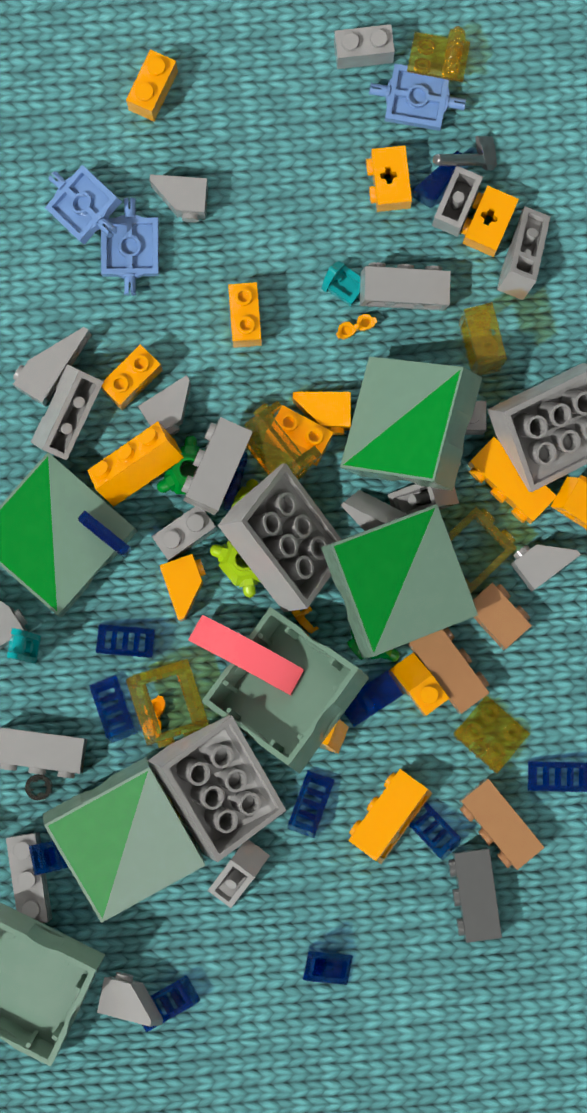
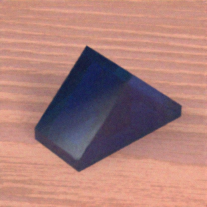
(327, 966)

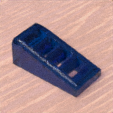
(432, 186)
(235, 483)
(149, 642)
(121, 732)
(532, 776)
(303, 828)
(446, 849)
(185, 989)

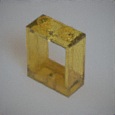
(482, 349)
(503, 537)
(145, 710)

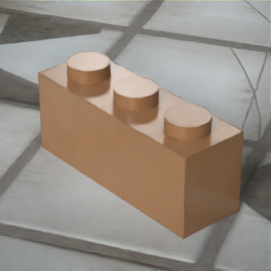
(451, 669)
(500, 824)

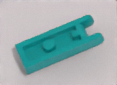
(24, 646)

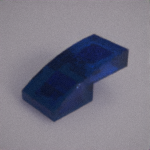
(374, 697)
(46, 858)

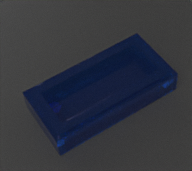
(104, 534)

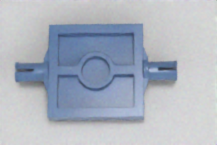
(416, 99)
(83, 204)
(133, 249)

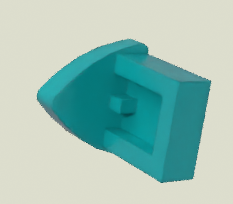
(342, 283)

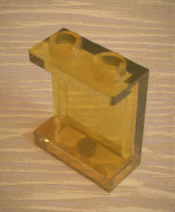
(273, 446)

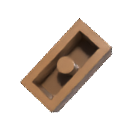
(499, 616)

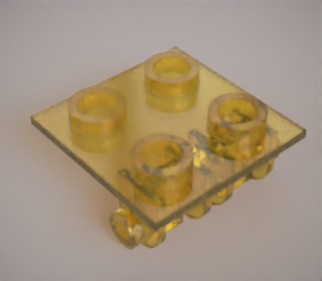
(440, 55)
(491, 734)

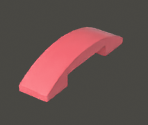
(246, 654)

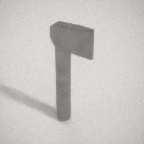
(485, 158)

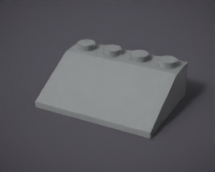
(545, 428)
(281, 538)
(217, 787)

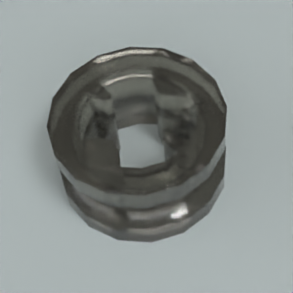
(42, 795)

